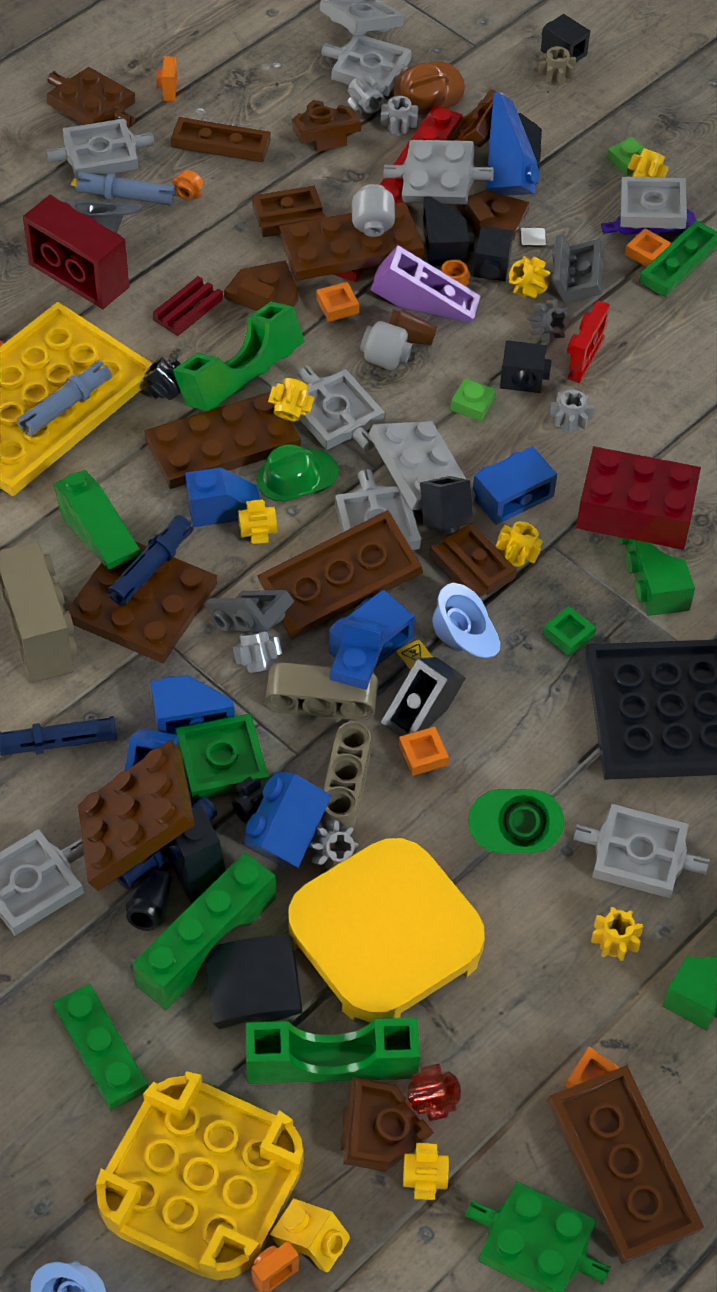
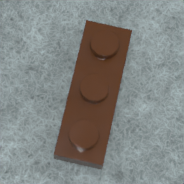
(221, 139)

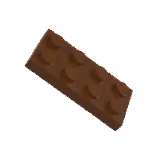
(336, 246)
(219, 438)
(342, 572)
(624, 1164)

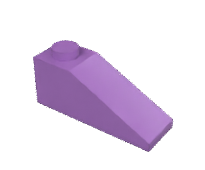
(422, 288)

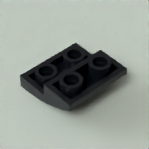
(253, 980)

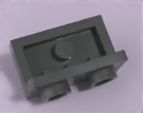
(577, 269)
(249, 610)

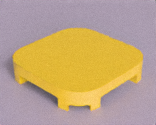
(386, 929)
(200, 1177)

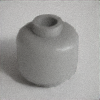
(373, 210)
(385, 345)

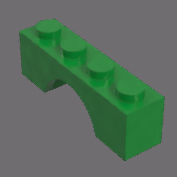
(269, 337)
(661, 580)
(176, 955)
(694, 991)
(288, 1055)

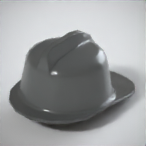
(107, 213)

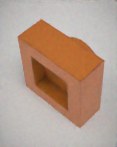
(168, 78)
(646, 247)
(337, 301)
(423, 751)
(589, 1067)
(274, 1267)

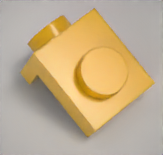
(312, 1233)

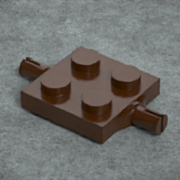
(90, 97)
(477, 123)

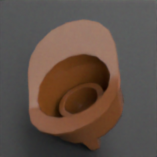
(430, 85)

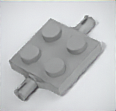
(368, 56)
(100, 148)
(438, 171)
(339, 409)
(372, 500)
(641, 850)
(36, 880)

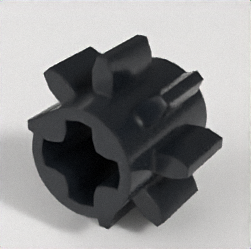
(162, 379)
(248, 798)

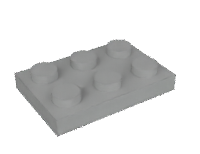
(414, 455)

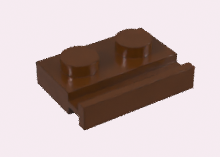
(286, 208)
(473, 561)

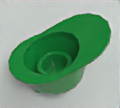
(296, 472)
(516, 821)

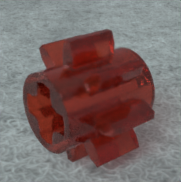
(434, 1092)

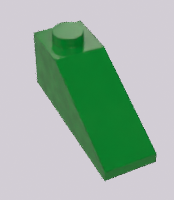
(94, 519)

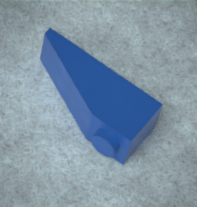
(510, 151)

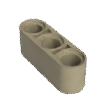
(310, 692)
(347, 763)

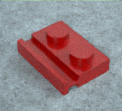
(588, 341)

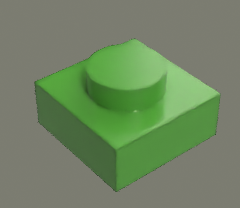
(622, 153)
(473, 399)

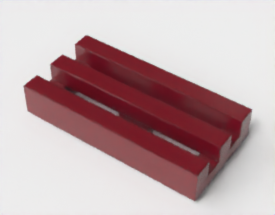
(183, 303)

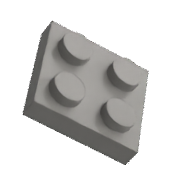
(362, 15)
(653, 202)

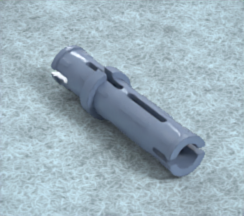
(125, 188)
(76, 389)

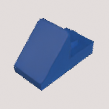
(358, 652)

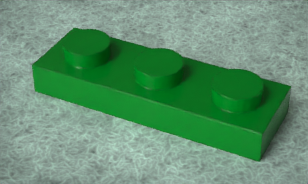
(680, 259)
(100, 1046)

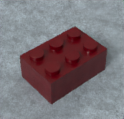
(76, 251)
(638, 497)

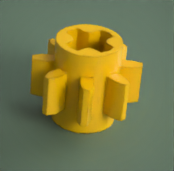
(648, 164)
(529, 277)
(291, 399)
(257, 522)
(519, 543)
(617, 933)
(425, 1171)

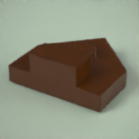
(325, 125)
(493, 211)
(262, 284)
(379, 1126)

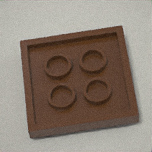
(153, 616)
(135, 815)

